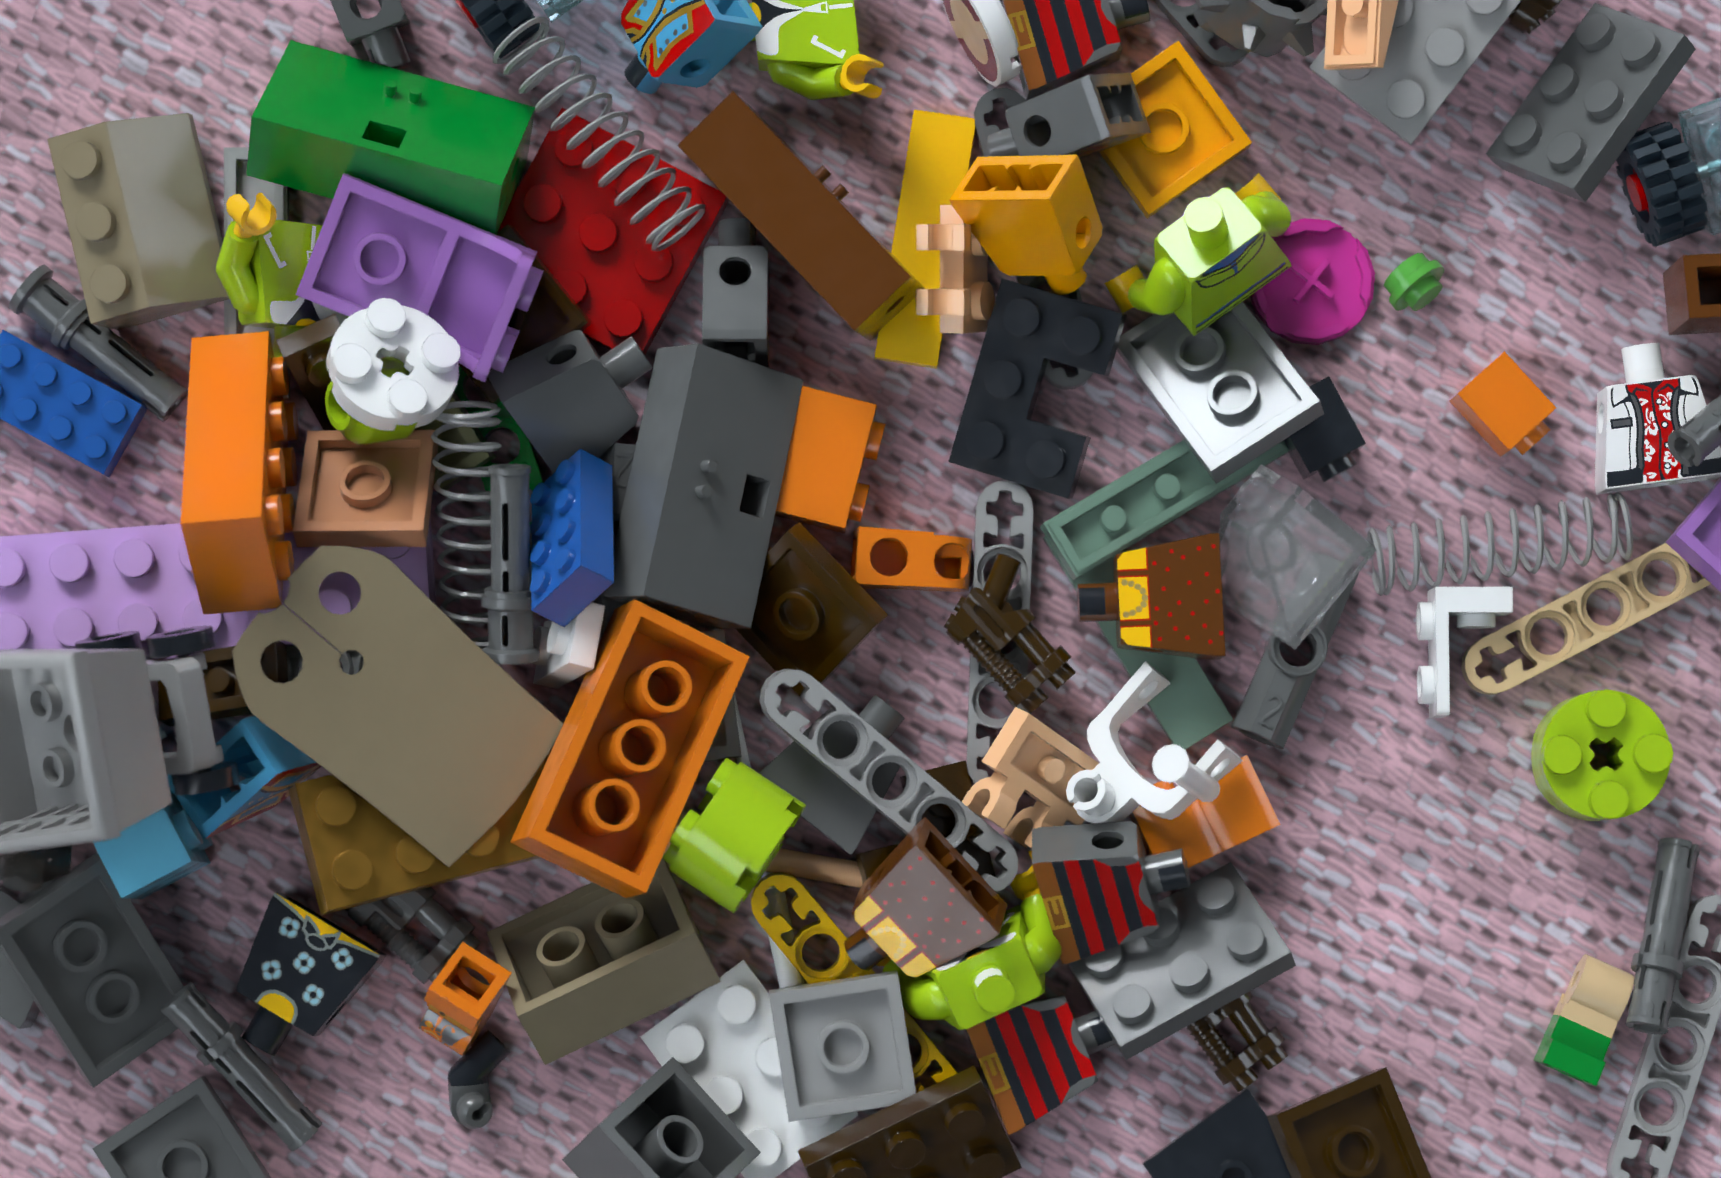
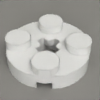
(401, 333)

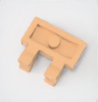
(964, 291)
(1032, 761)

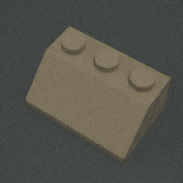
(139, 218)
(600, 962)

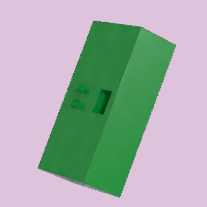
(391, 130)

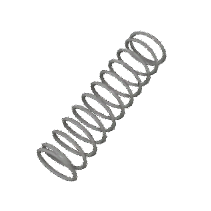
(522, 55)
(452, 421)
(1612, 501)

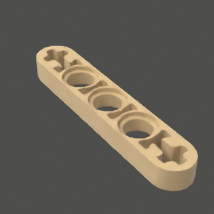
(1577, 626)

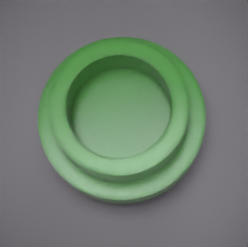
(1414, 282)

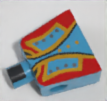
(684, 39)
(269, 769)

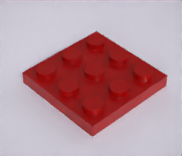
(591, 241)

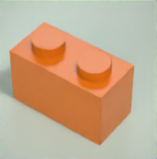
(827, 458)

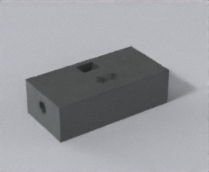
(704, 486)

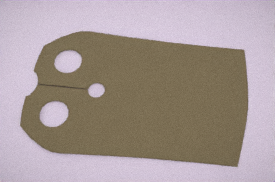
(426, 723)

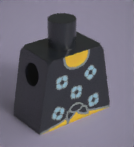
(301, 972)

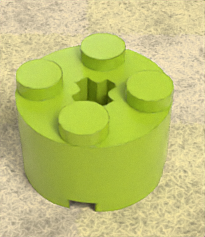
(1637, 756)
(734, 836)

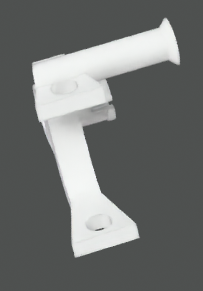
(1117, 788)

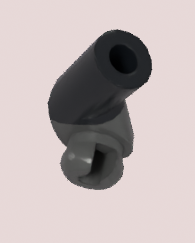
(469, 1081)

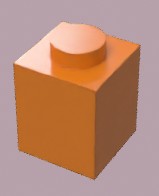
(1505, 407)

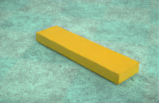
(933, 170)

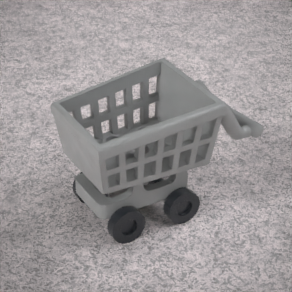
(112, 769)

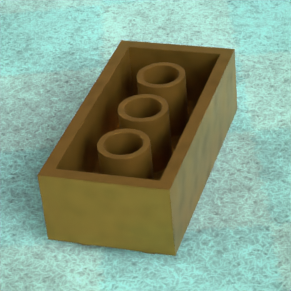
(366, 857)

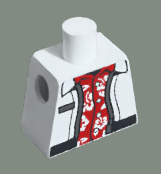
(1636, 426)

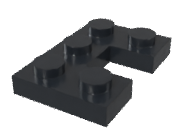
(996, 420)

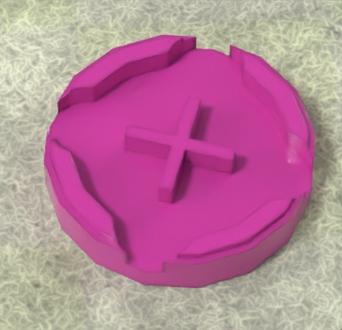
(1323, 288)

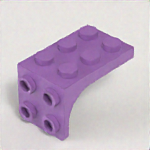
(424, 260)

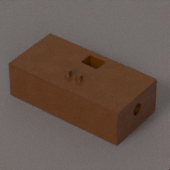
(801, 215)

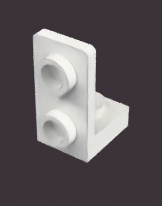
(1474, 610)

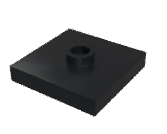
(1224, 1144)

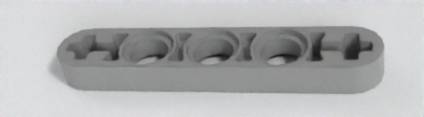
(1018, 598)
(870, 753)
(1677, 1079)

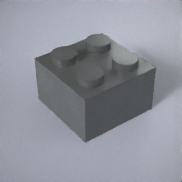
(664, 1133)

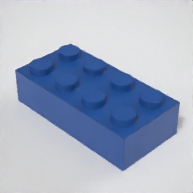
(65, 406)
(572, 537)

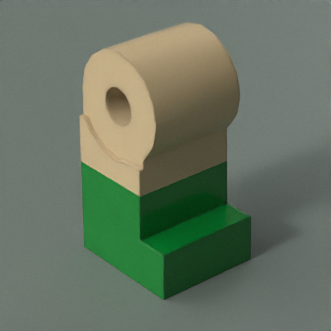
(1585, 1020)

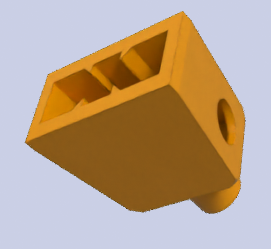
(1032, 216)

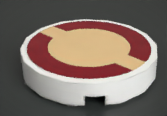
(985, 37)

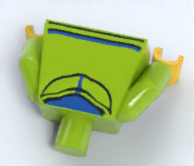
(1210, 257)

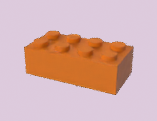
(238, 473)
(630, 749)

